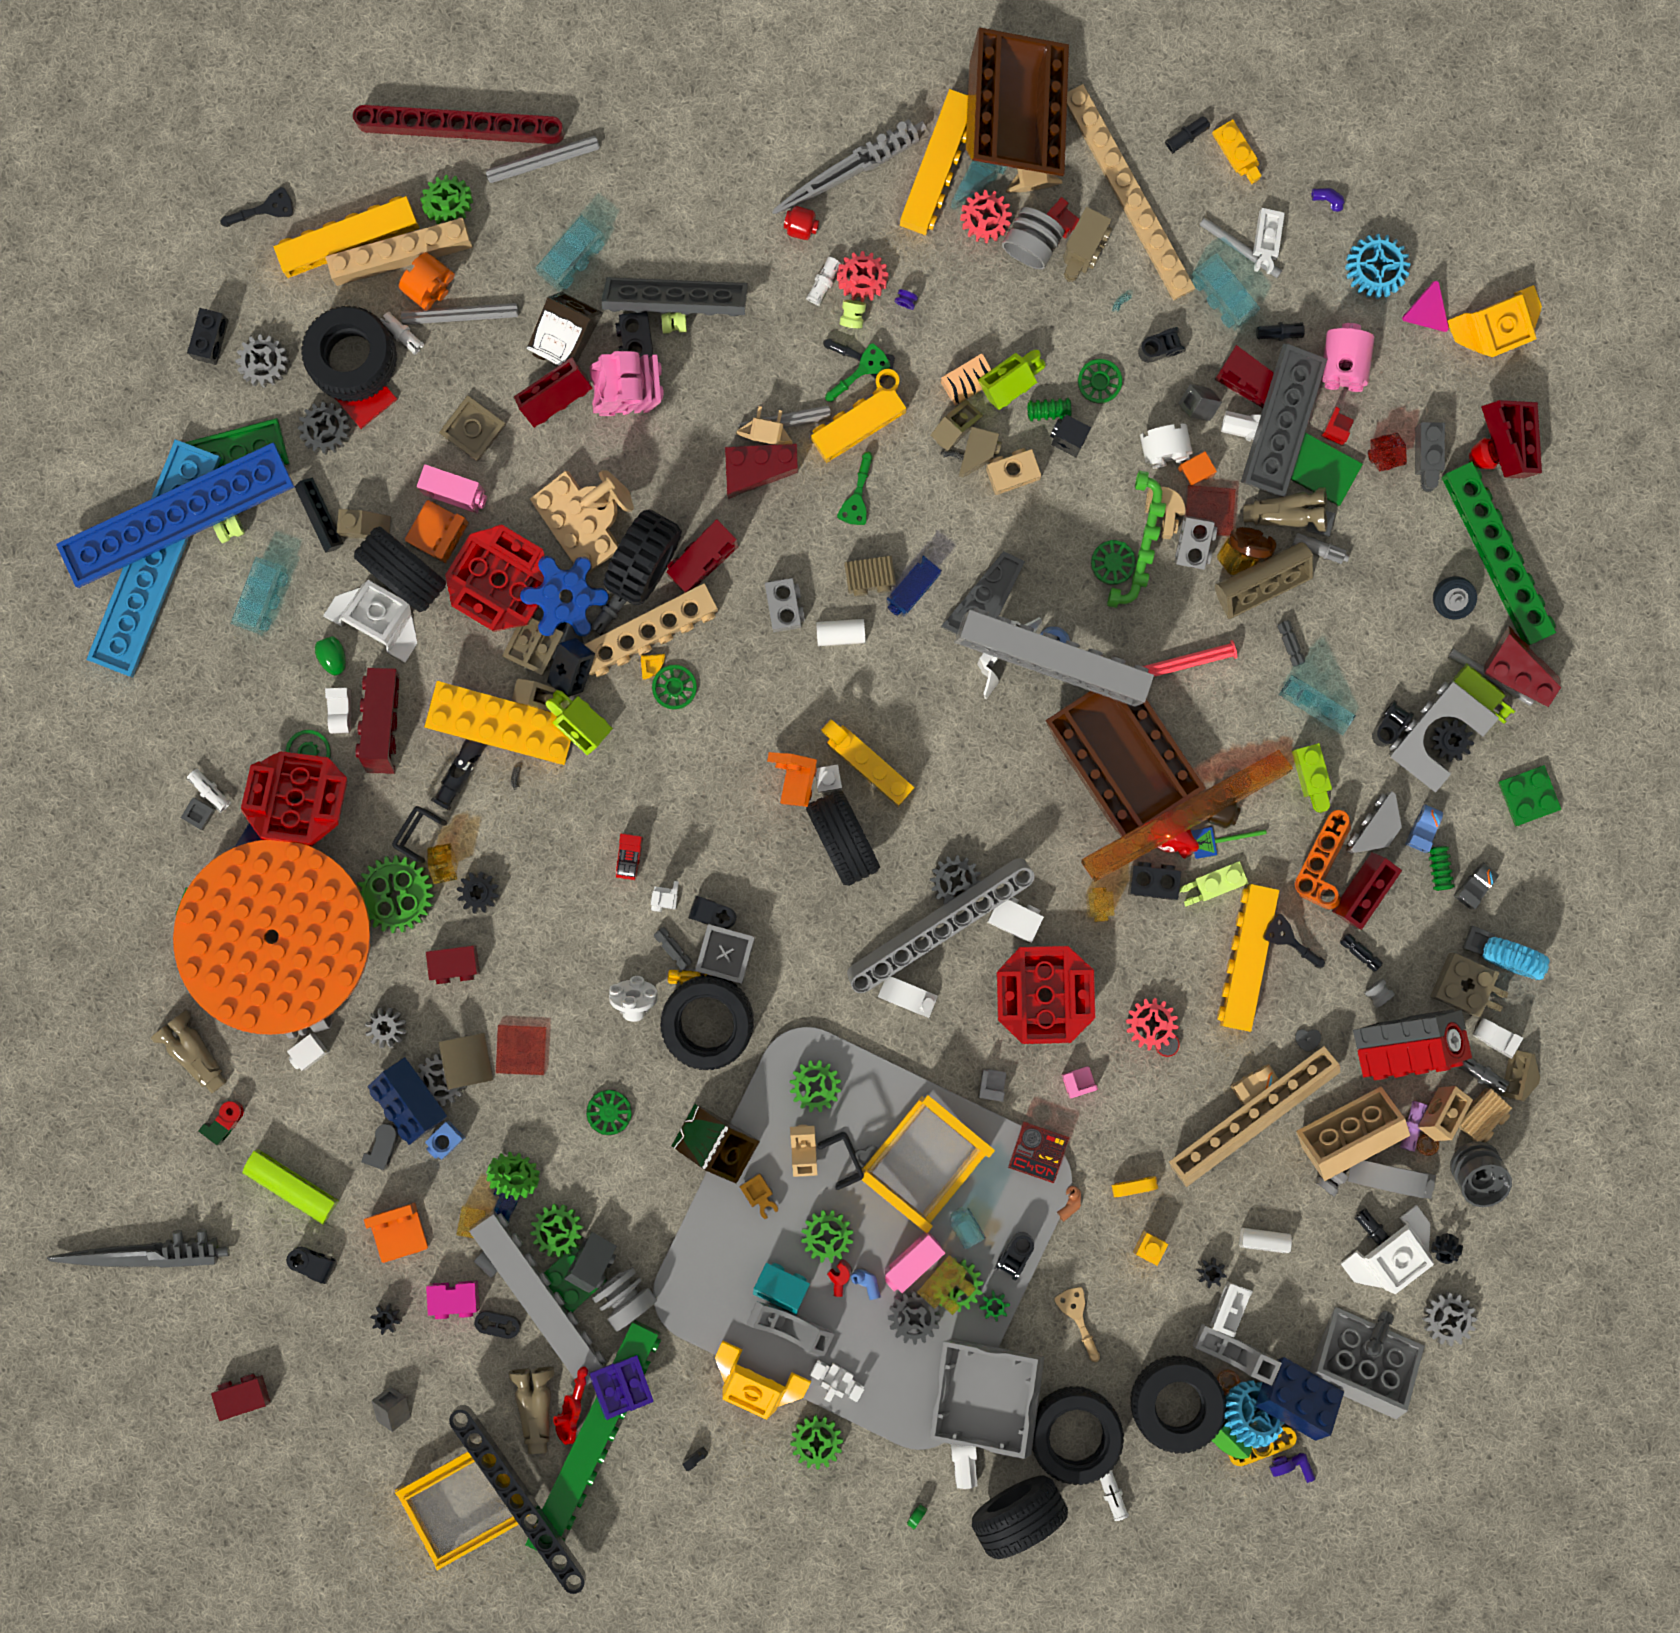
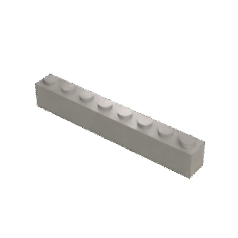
(535, 1294)

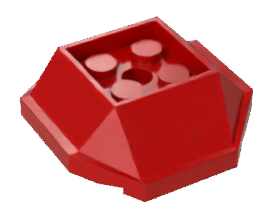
(473, 575)
(288, 777)
(1071, 998)

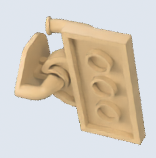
(577, 515)

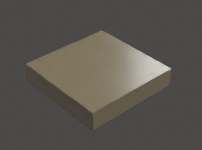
(472, 428)

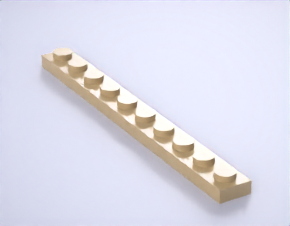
(1128, 193)

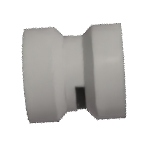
(1332, 1188)

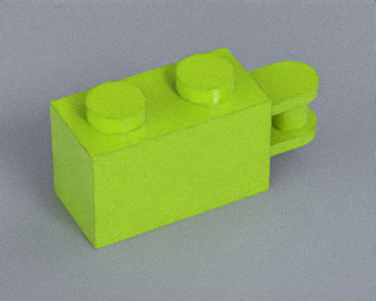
(1011, 378)
(1483, 691)
(578, 721)
(1313, 776)

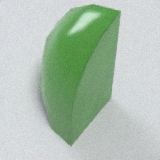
(1228, 1443)

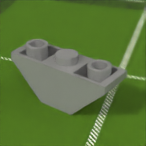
(1378, 828)

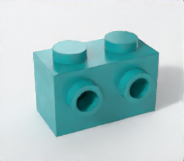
(781, 1287)

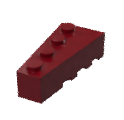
(378, 720)

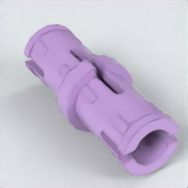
(1415, 1116)

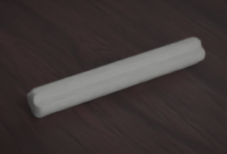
(800, 417)

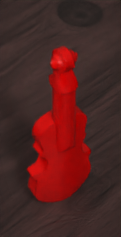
(567, 1421)

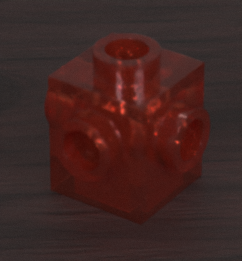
(1387, 452)

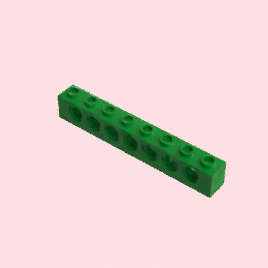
(1486, 548)

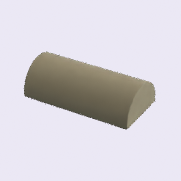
(1265, 580)

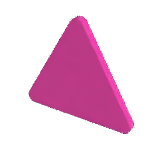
(1428, 310)

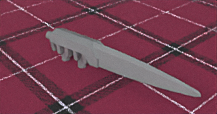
(863, 159)

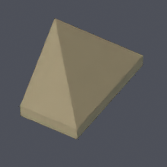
(1522, 1074)

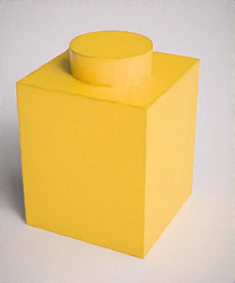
(1150, 1248)

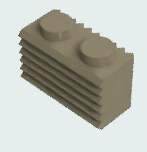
(870, 575)

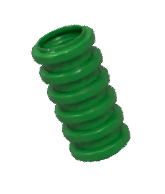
(1049, 409)
(1441, 868)

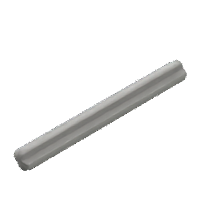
(542, 159)
(460, 313)

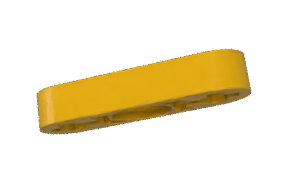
(1270, 1451)

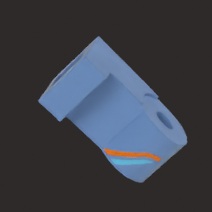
(1424, 829)

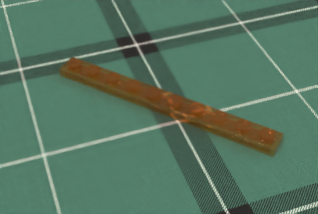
(1186, 815)

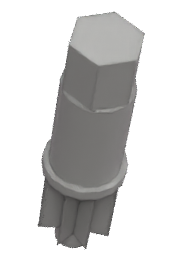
(1322, 549)

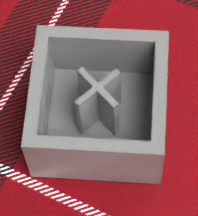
(725, 953)

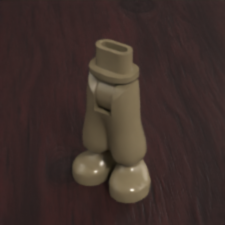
(1290, 510)
(190, 1052)
(534, 1406)

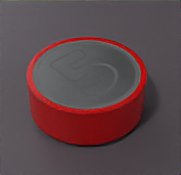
(1169, 1050)

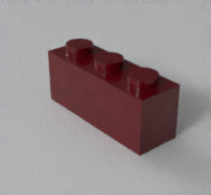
(553, 392)
(1367, 890)

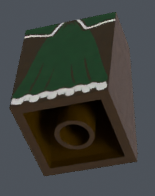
(715, 1144)

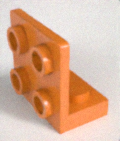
(436, 531)
(798, 777)
(397, 1232)

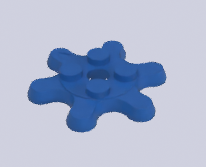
(548, 596)

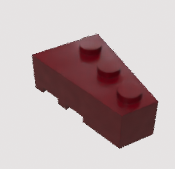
(1246, 376)
(758, 465)

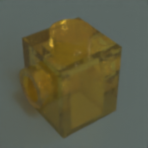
(442, 863)
(1100, 904)

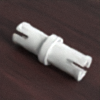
(823, 281)
(402, 333)
(208, 790)
(1118, 1510)

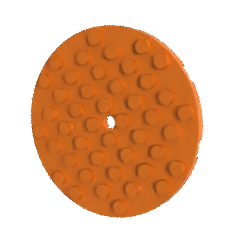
(225, 947)

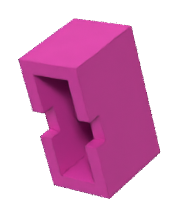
(447, 1300)

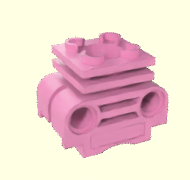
(625, 383)

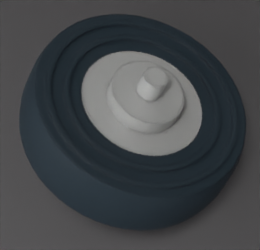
(1455, 597)

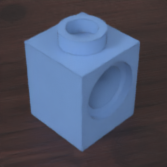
(455, 1138)

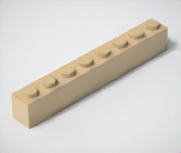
(1255, 1116)

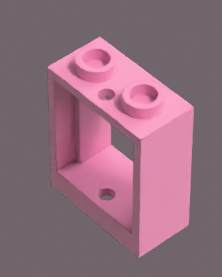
(451, 489)
(913, 1262)

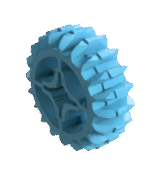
(1396, 263)
(1516, 958)
(1250, 1427)

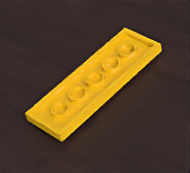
(496, 723)

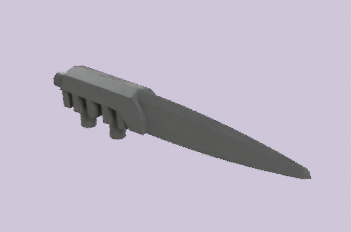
(151, 1255)

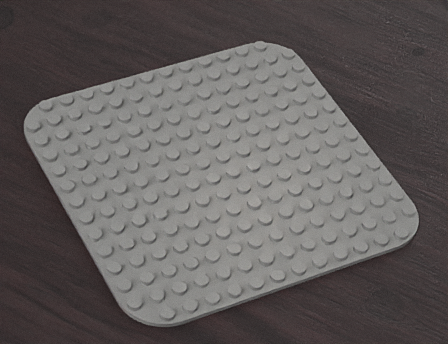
(725, 1241)

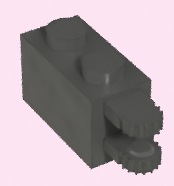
(1429, 453)

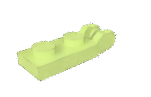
(1216, 883)

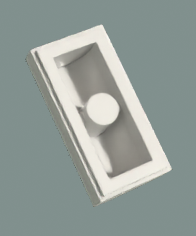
(840, 632)
(1265, 1240)

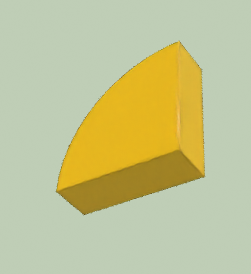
(651, 665)

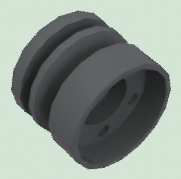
(1480, 1174)

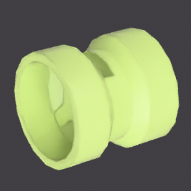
(852, 313)
(679, 322)
(228, 529)

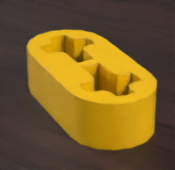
(1134, 1186)

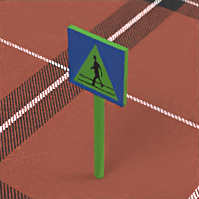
(1207, 842)

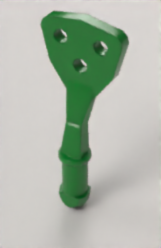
(864, 368)
(856, 498)

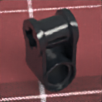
(1165, 345)
(1394, 721)
(708, 912)
(1015, 1256)
(314, 1266)

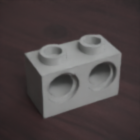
(1188, 541)
(778, 606)

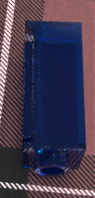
(913, 587)

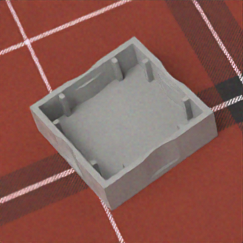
(987, 1398)

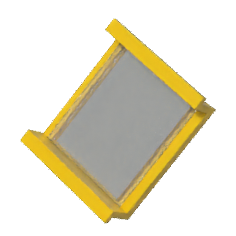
(924, 1161)
(456, 1508)

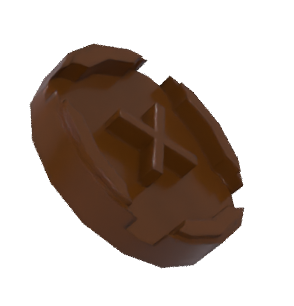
(1252, 542)

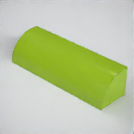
(290, 1186)

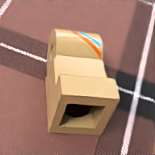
(1254, 1084)

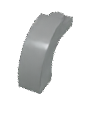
(1393, 1179)
(791, 1327)
(1237, 1353)

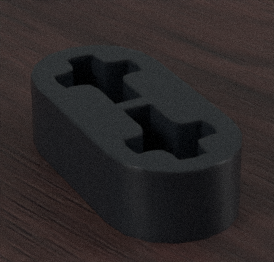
(498, 1318)

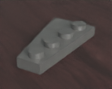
(989, 592)

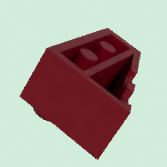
(1515, 436)
(702, 557)
(1521, 669)

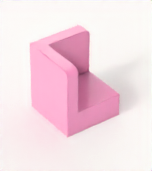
(1079, 1082)

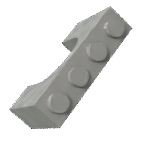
(1451, 702)

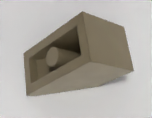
(956, 425)
(979, 450)
(360, 523)
(532, 694)

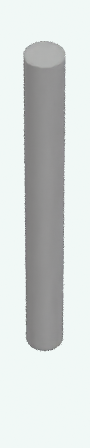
(1235, 244)
(1462, 659)

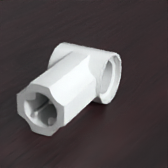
(1240, 424)
(965, 1467)

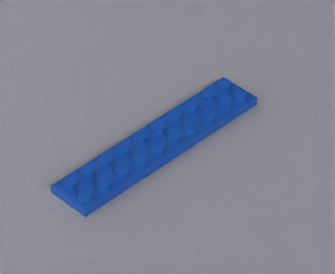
(175, 515)

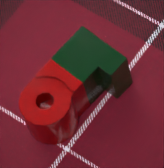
(228, 1117)

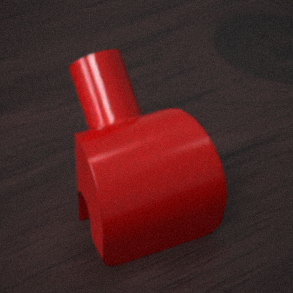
(840, 1278)

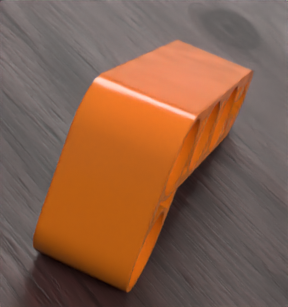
(1328, 856)

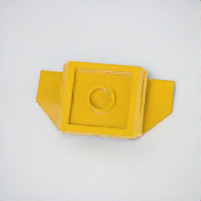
(1499, 325)
(752, 1390)

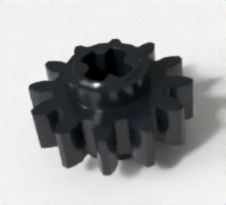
(1456, 748)
(486, 896)

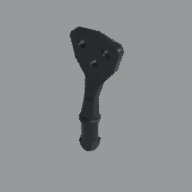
(265, 208)
(847, 351)
(1289, 939)

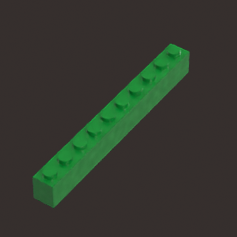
(591, 1441)

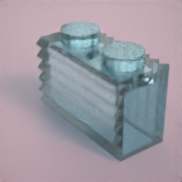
(966, 1227)

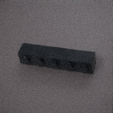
(318, 515)

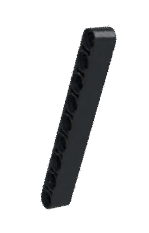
(519, 1511)

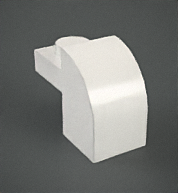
(908, 996)

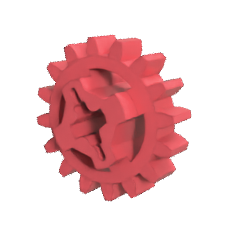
(977, 213)
(862, 276)
(1163, 1025)

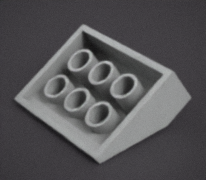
(1374, 1381)

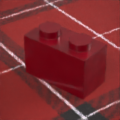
(453, 963)
(240, 1397)

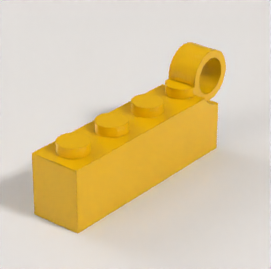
(861, 421)
(867, 763)

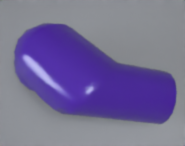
(1330, 195)

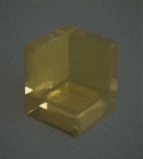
(1233, 560)
(467, 1218)

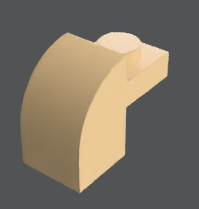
(1174, 507)
(803, 1150)

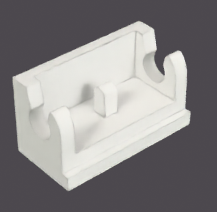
(1230, 1309)

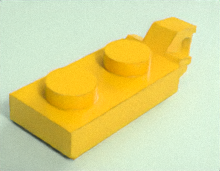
(1237, 150)

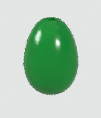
(331, 655)

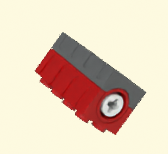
(1413, 1045)

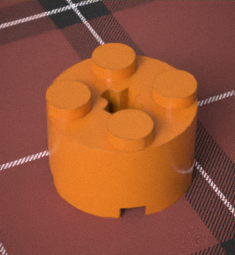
(426, 281)

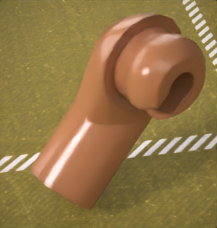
(1073, 1203)

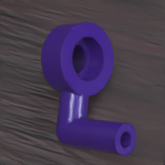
(1283, 1465)

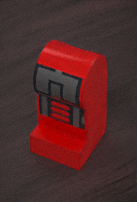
(628, 856)

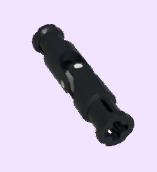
(451, 785)

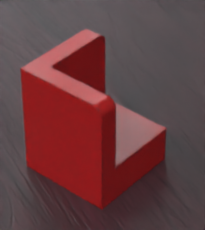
(1063, 216)
(1337, 427)

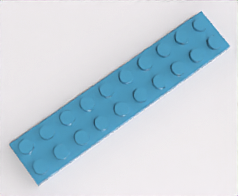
(146, 582)

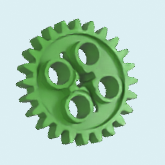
(416, 889)

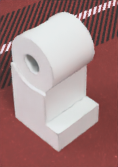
(339, 709)
(1497, 1037)

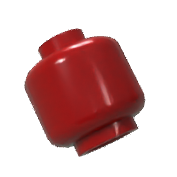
(801, 223)

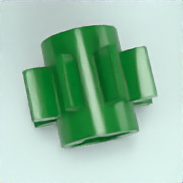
(1000, 1309)

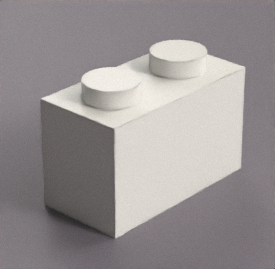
(1016, 919)

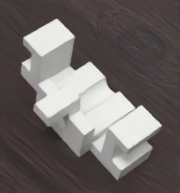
(664, 898)
(837, 1381)

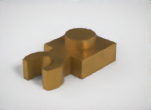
(757, 1192)

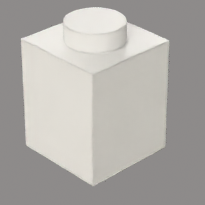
(828, 779)
(307, 1052)

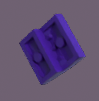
(621, 1387)

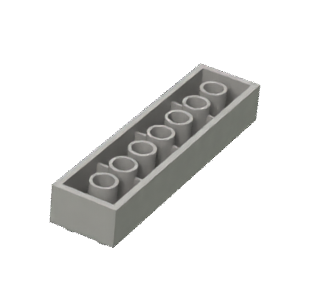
(1054, 657)

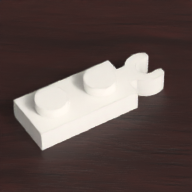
(1268, 238)

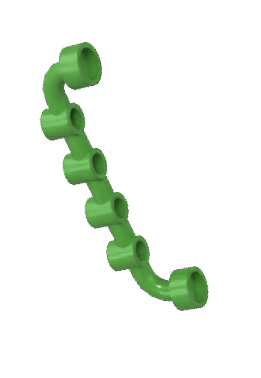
(1150, 533)

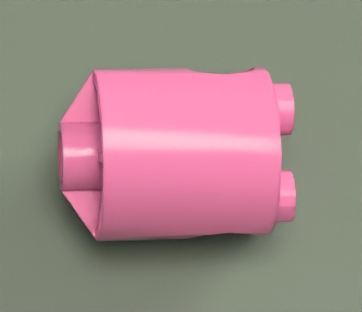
(1349, 349)

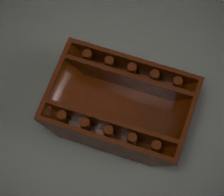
(1018, 102)
(1124, 759)

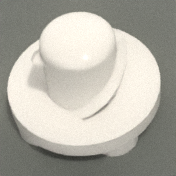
(633, 997)

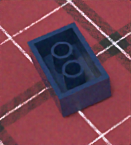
(406, 1101)
(1301, 1400)

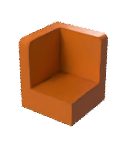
(1198, 468)

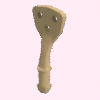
(1077, 1315)

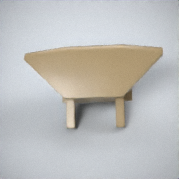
(1032, 180)
(765, 430)

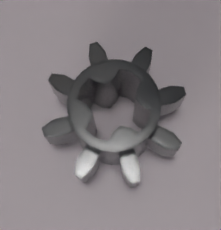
(1447, 1248)
(1214, 1278)
(380, 1322)

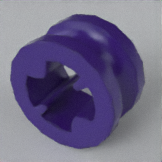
(906, 299)

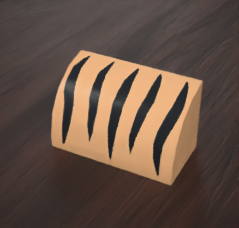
(963, 381)

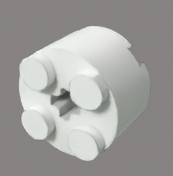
(1166, 445)

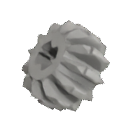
(379, 1033)

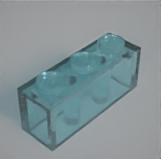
(570, 254)
(1225, 292)
(259, 596)

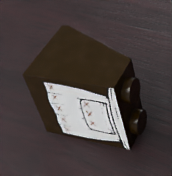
(563, 329)

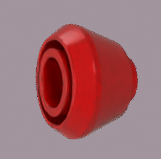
(1484, 454)

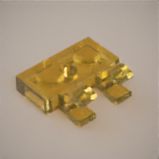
(942, 1282)

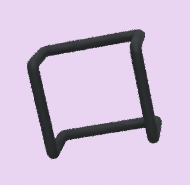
(401, 847)
(851, 1179)

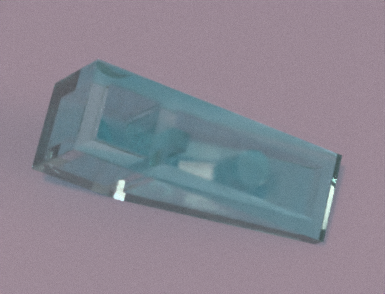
(975, 180)
(1317, 705)

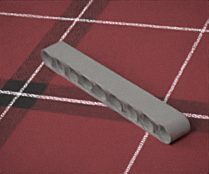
(935, 936)

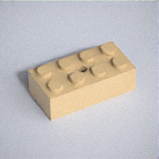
(1353, 1133)

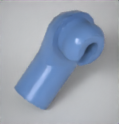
(867, 1280)

